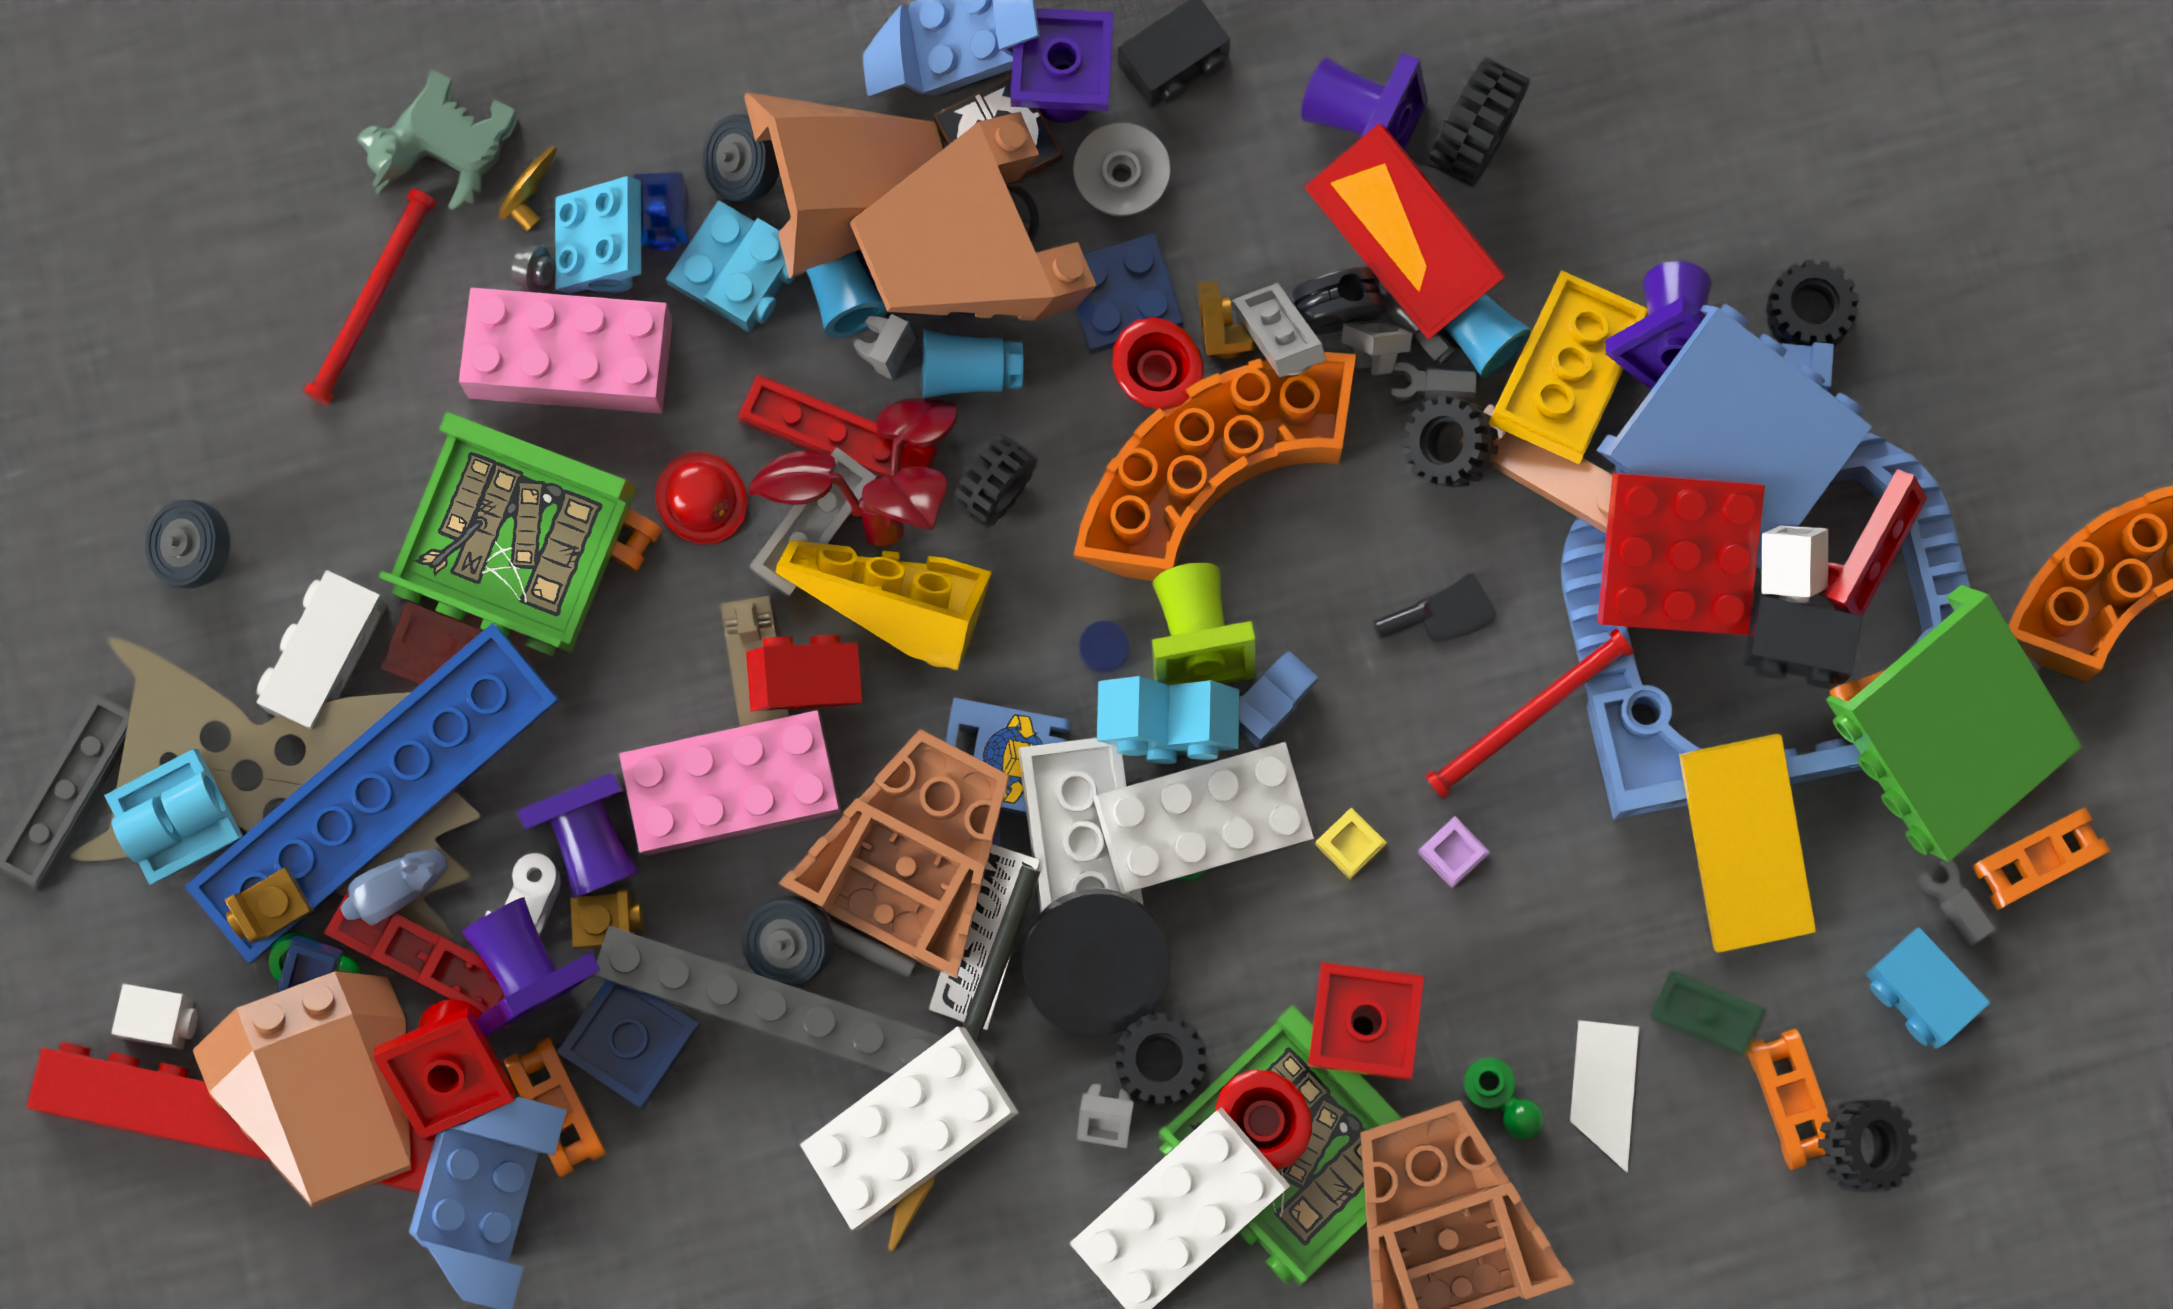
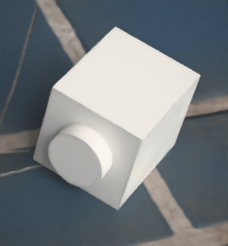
(1795, 562)
(154, 1017)

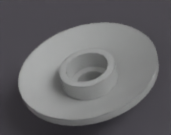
(1126, 148)

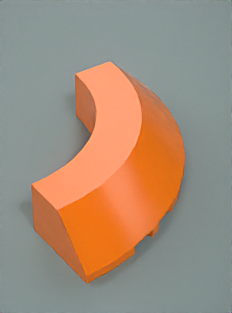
(1202, 450)
(2098, 586)

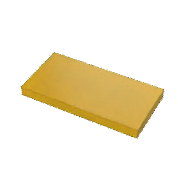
(1563, 369)
(1747, 843)

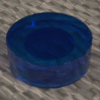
(1104, 646)

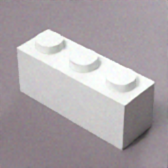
(320, 649)

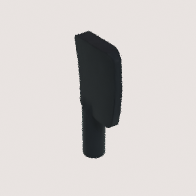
(1445, 614)

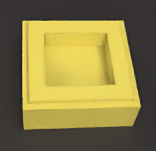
(1350, 843)

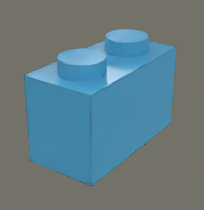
(1926, 989)

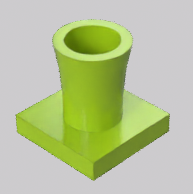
(1199, 640)

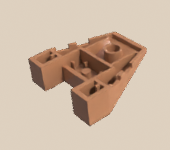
(957, 241)

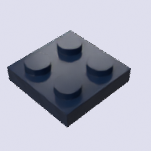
(1129, 288)
(628, 1041)

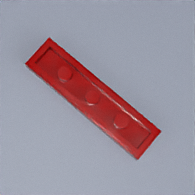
(824, 427)

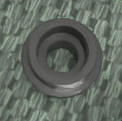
(532, 268)

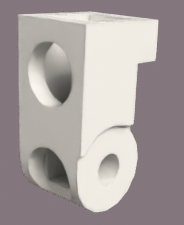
(539, 883)

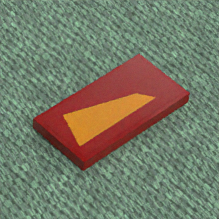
(1404, 231)

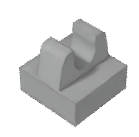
(1376, 344)
(890, 348)
(1105, 1118)

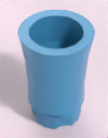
(845, 296)
(1488, 335)
(969, 364)

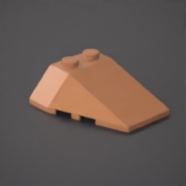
(307, 1086)

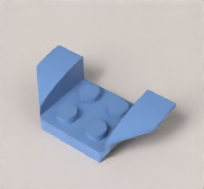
(947, 44)
(478, 1194)

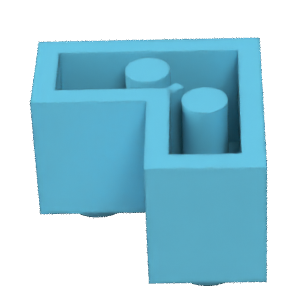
(1167, 719)

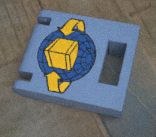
(999, 738)

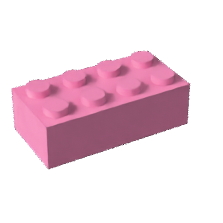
(566, 350)
(730, 783)

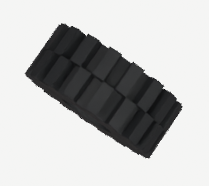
(1479, 122)

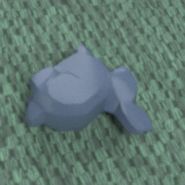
(393, 885)

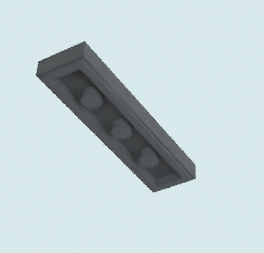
(66, 793)

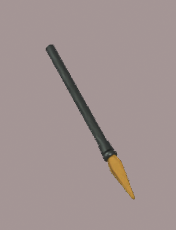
(978, 1013)

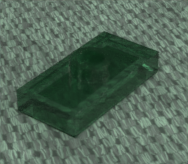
(1708, 1013)

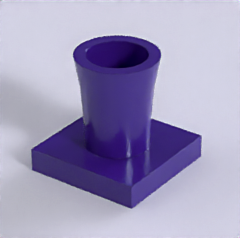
(1066, 67)
(1357, 104)
(1673, 301)
(585, 833)
(521, 965)

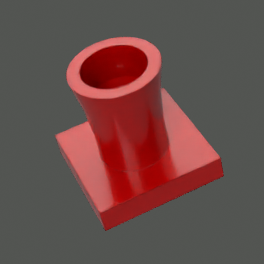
(1383, 998)
(444, 1069)

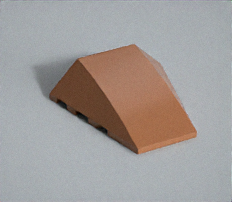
(834, 169)
(910, 853)
(1448, 1218)

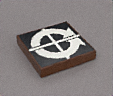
(995, 103)

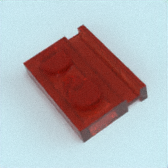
(425, 642)

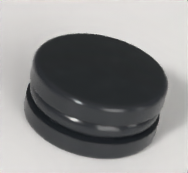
(1338, 299)

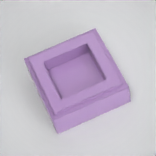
(1453, 852)

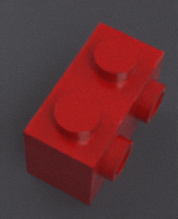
(803, 675)

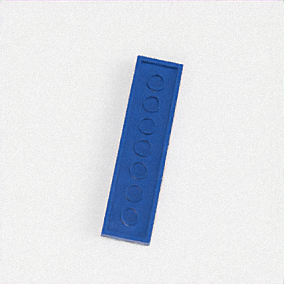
(383, 781)

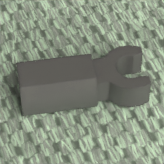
(1437, 347)
(1434, 383)
(1959, 904)

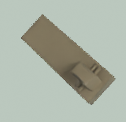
(745, 628)

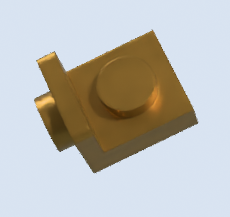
(1217, 327)
(267, 907)
(596, 913)

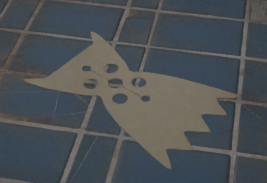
(174, 707)

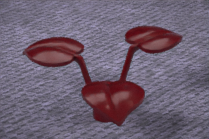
(887, 502)

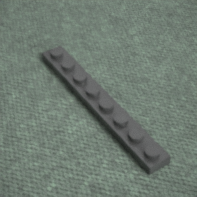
(762, 1003)

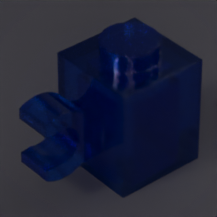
(663, 210)

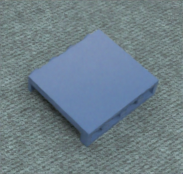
(1741, 416)

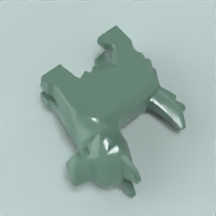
(443, 132)

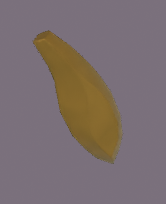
(515, 201)

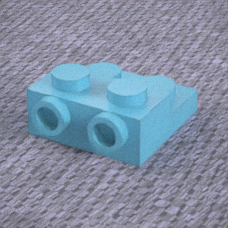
(732, 267)

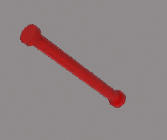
(371, 294)
(1529, 713)

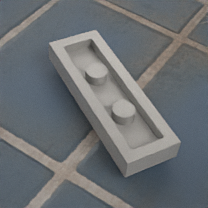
(1279, 330)
(811, 521)

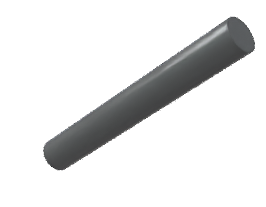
(872, 950)

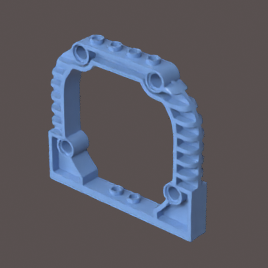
(1643, 761)

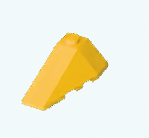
(911, 605)

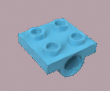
(598, 237)
(172, 817)

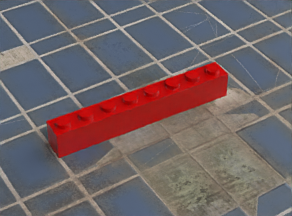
(159, 1105)

